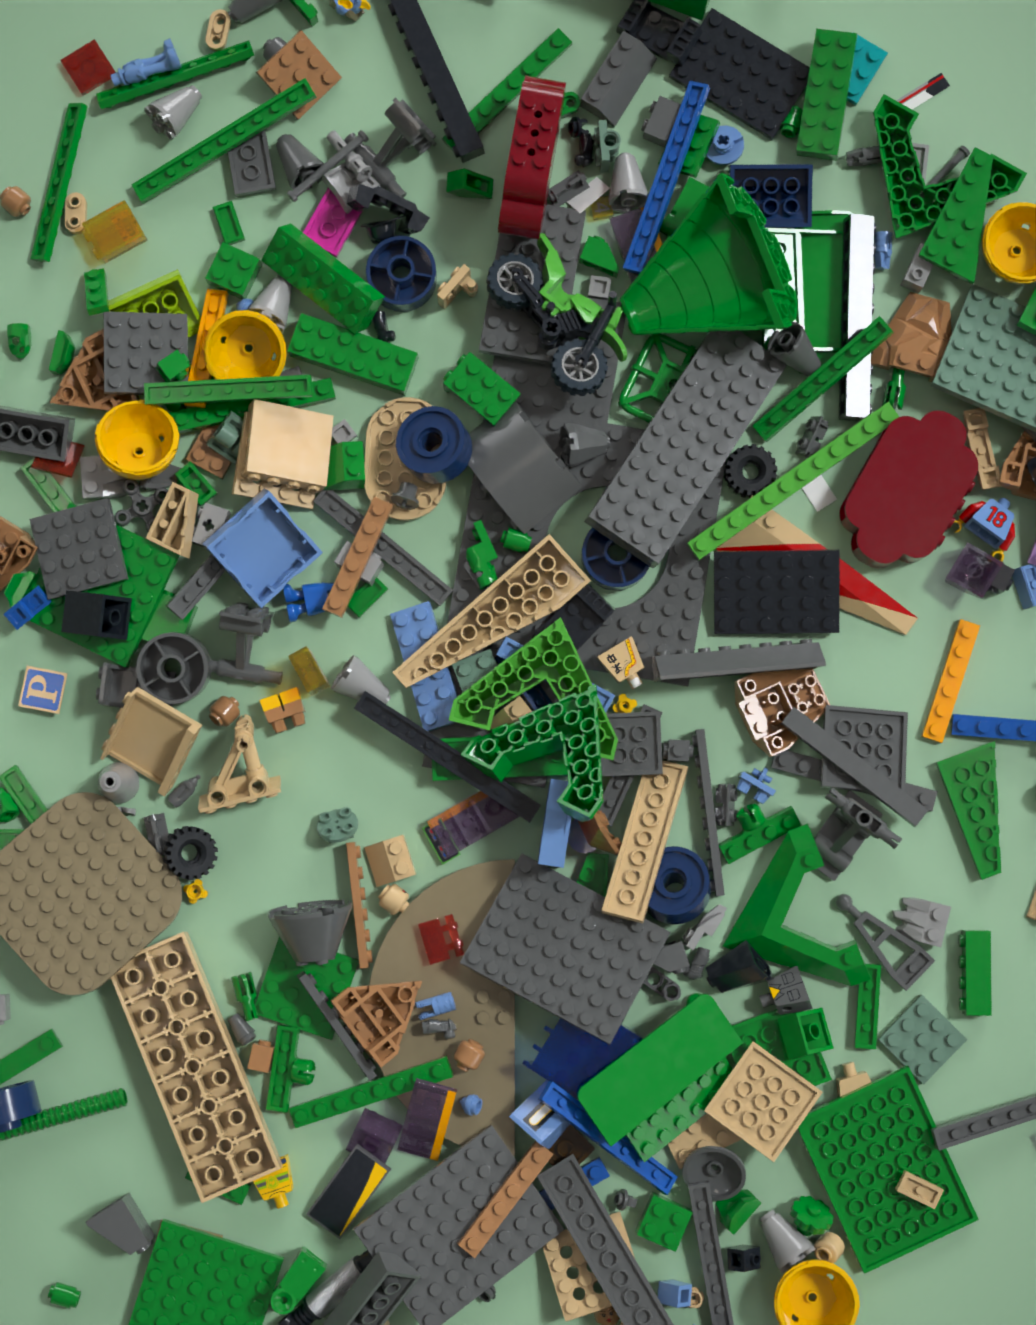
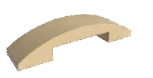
(979, 442)

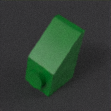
(469, 184)
(598, 256)

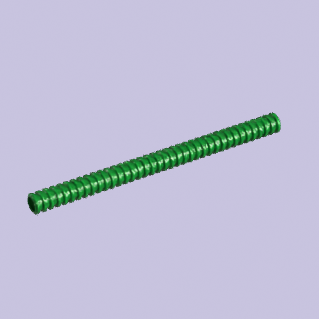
(69, 1112)

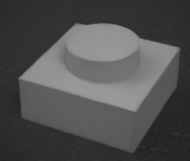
(599, 287)
(343, 432)

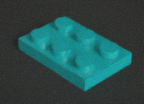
(866, 64)

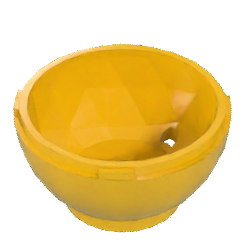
(1006, 232)
(232, 359)
(133, 429)
(835, 1298)

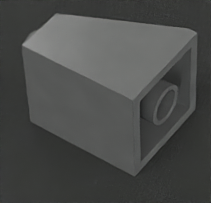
(123, 1225)

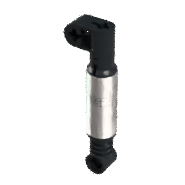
(329, 1293)

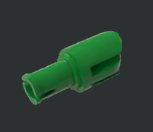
(894, 389)
(245, 994)

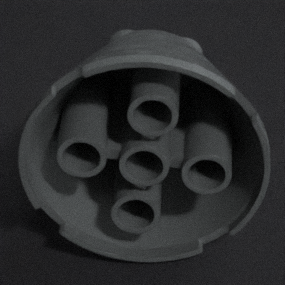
(311, 929)

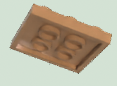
(295, 62)

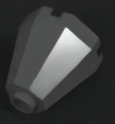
(581, 443)

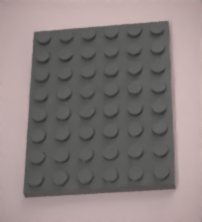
(562, 951)
(435, 1214)

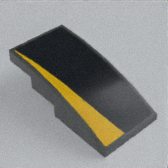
(348, 1191)

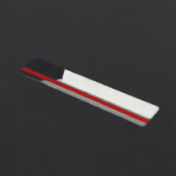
(924, 92)

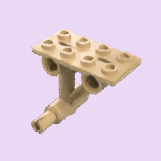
(245, 788)

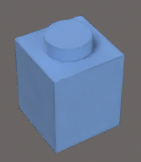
(675, 1293)

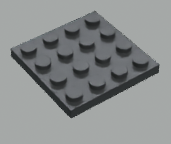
(136, 345)
(79, 548)
(871, 734)

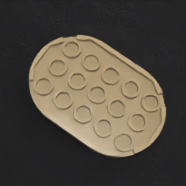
(385, 469)

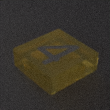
(601, 208)

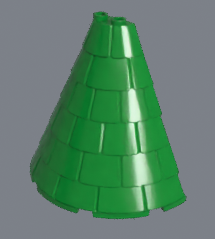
(714, 272)

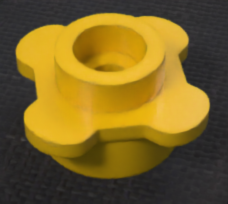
(624, 700)
(189, 890)

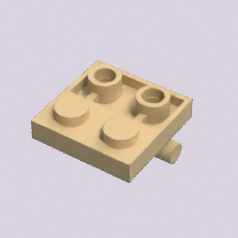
(460, 281)

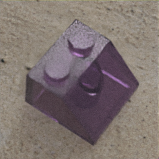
(974, 571)
(375, 1134)

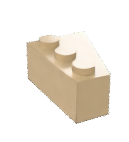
(175, 520)

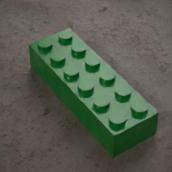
(826, 94)
(322, 278)
(353, 354)

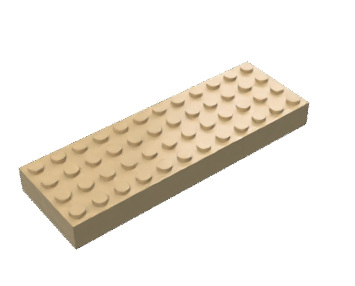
(195, 1068)

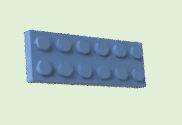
(435, 693)

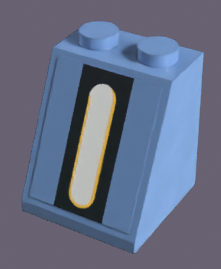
(539, 1120)

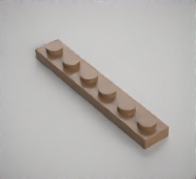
(358, 557)
(360, 913)
(505, 1199)

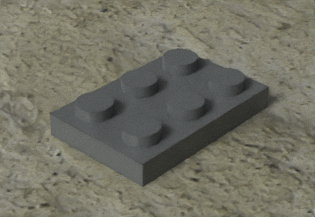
(252, 166)

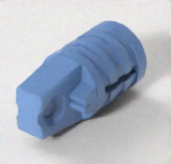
(883, 250)

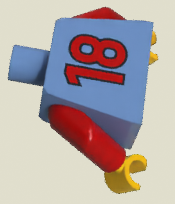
(991, 523)

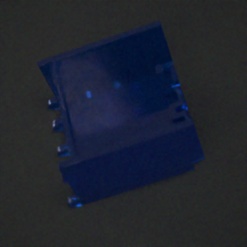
(575, 1057)

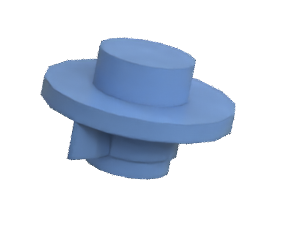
(726, 146)

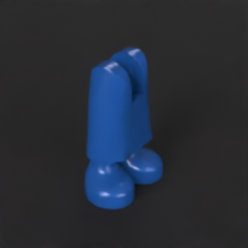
(313, 595)

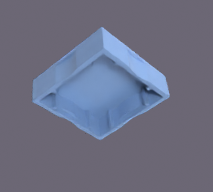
(262, 548)
(555, 828)

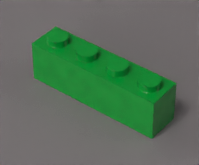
(976, 972)

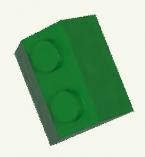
(346, 466)
(805, 1033)

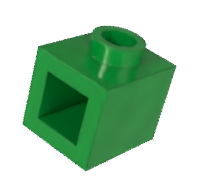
(174, 367)

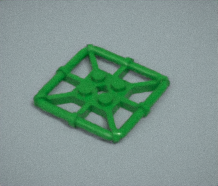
(668, 373)

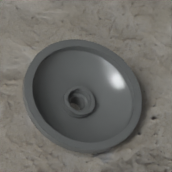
(724, 1178)

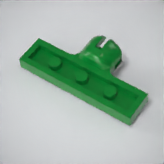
(757, 831)
(287, 1069)

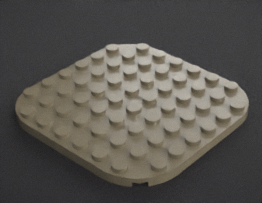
(83, 894)

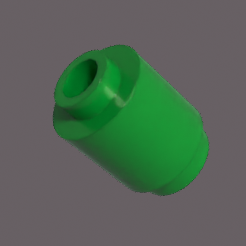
(516, 540)
(64, 1295)

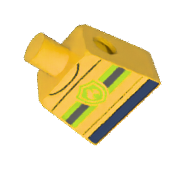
(276, 1184)

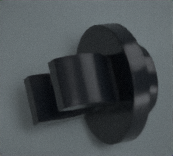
(575, 127)

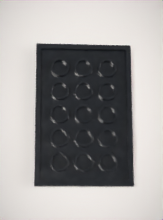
(744, 74)
(776, 591)

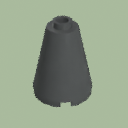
(246, 9)
(296, 160)
(794, 349)

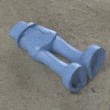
(142, 68)

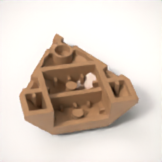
(85, 379)
(378, 1016)

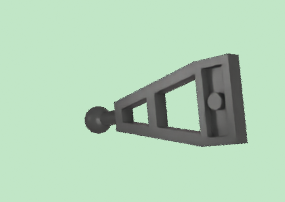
(911, 968)

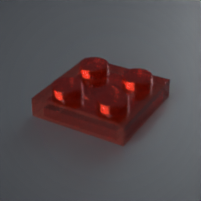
(88, 67)

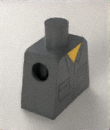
(787, 993)

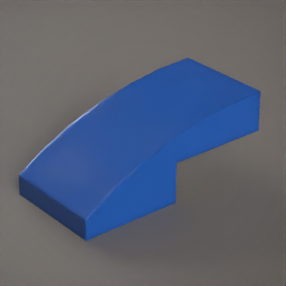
(27, 607)

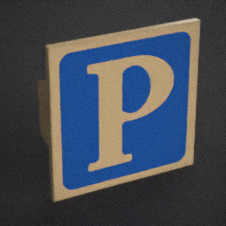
(43, 689)

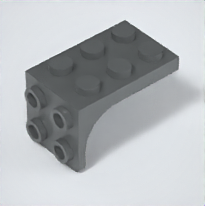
(117, 682)

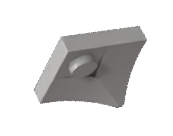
(341, 180)

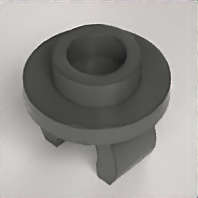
(622, 1200)

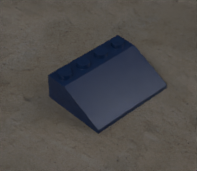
(779, 191)

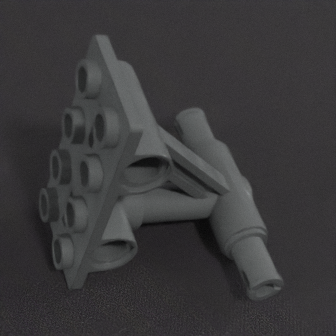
(408, 132)
(247, 623)
(846, 831)

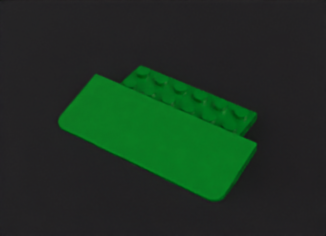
(816, 270)
(663, 1079)

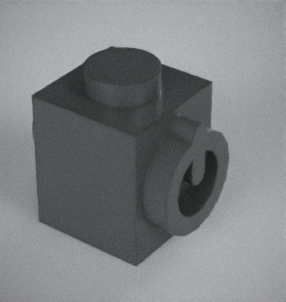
(677, 750)

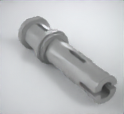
(354, 161)

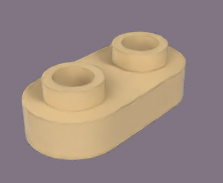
(218, 31)
(76, 212)

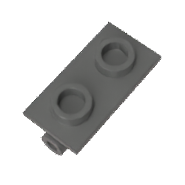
(568, 188)
(815, 428)
(727, 812)
(156, 831)

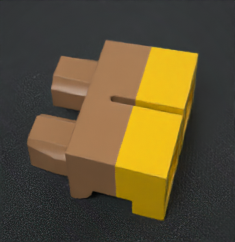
(293, 708)

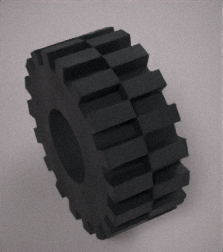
(757, 457)
(205, 852)

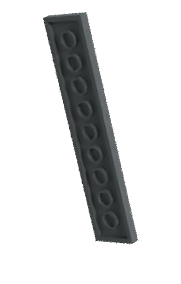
(602, 1245)

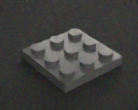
(637, 746)

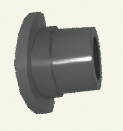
(406, 496)

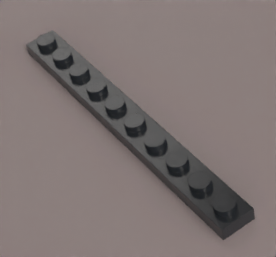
(446, 756)

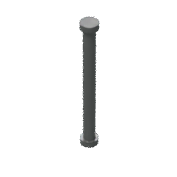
(963, 152)
(327, 166)

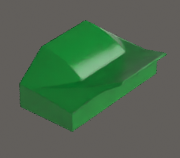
(62, 354)
(193, 480)
(19, 586)
(737, 1210)

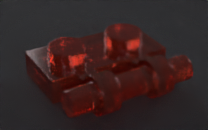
(435, 942)

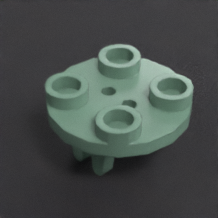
(337, 825)

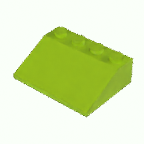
(161, 295)

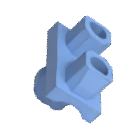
(747, 781)

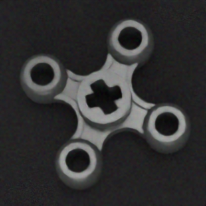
(137, 498)

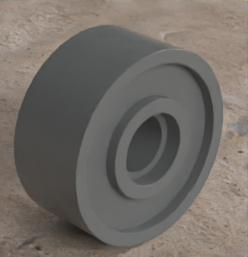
(194, 662)

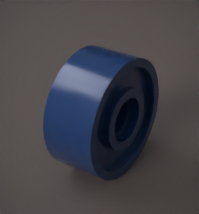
(407, 292)
(425, 430)
(604, 570)
(689, 870)
(16, 1103)

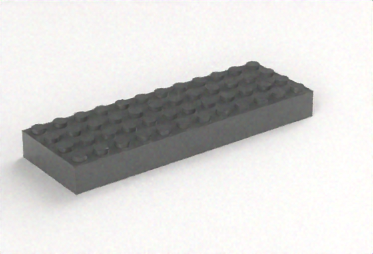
(685, 444)

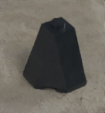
(738, 969)

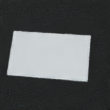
(589, 196)
(819, 493)

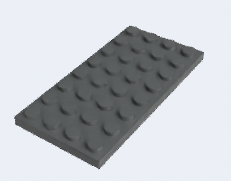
(512, 331)

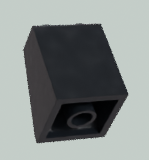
(96, 615)

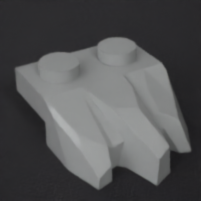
(99, 480)
(923, 920)
(707, 925)

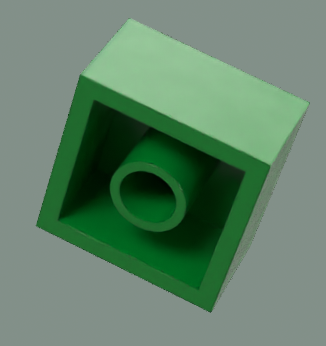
(233, 271)
(663, 1221)

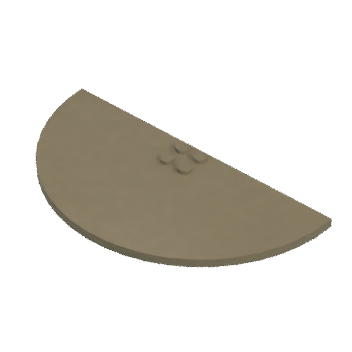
(482, 1007)

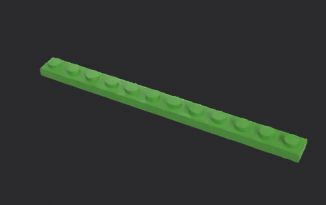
(792, 481)

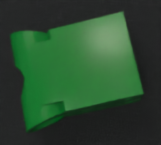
(685, 202)
(297, 1281)

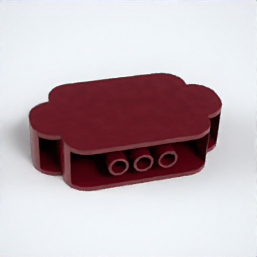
(531, 157)
(909, 489)

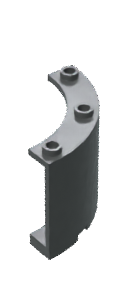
(520, 469)

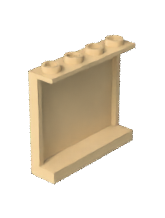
(288, 446)
(151, 738)

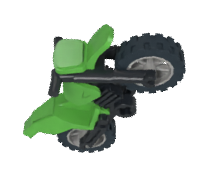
(559, 317)

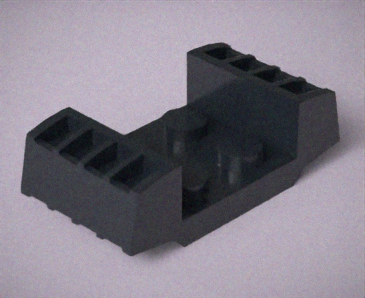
(660, 31)
(361, 197)
(582, 615)

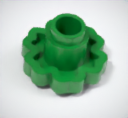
(811, 1216)

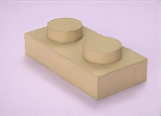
(919, 1189)

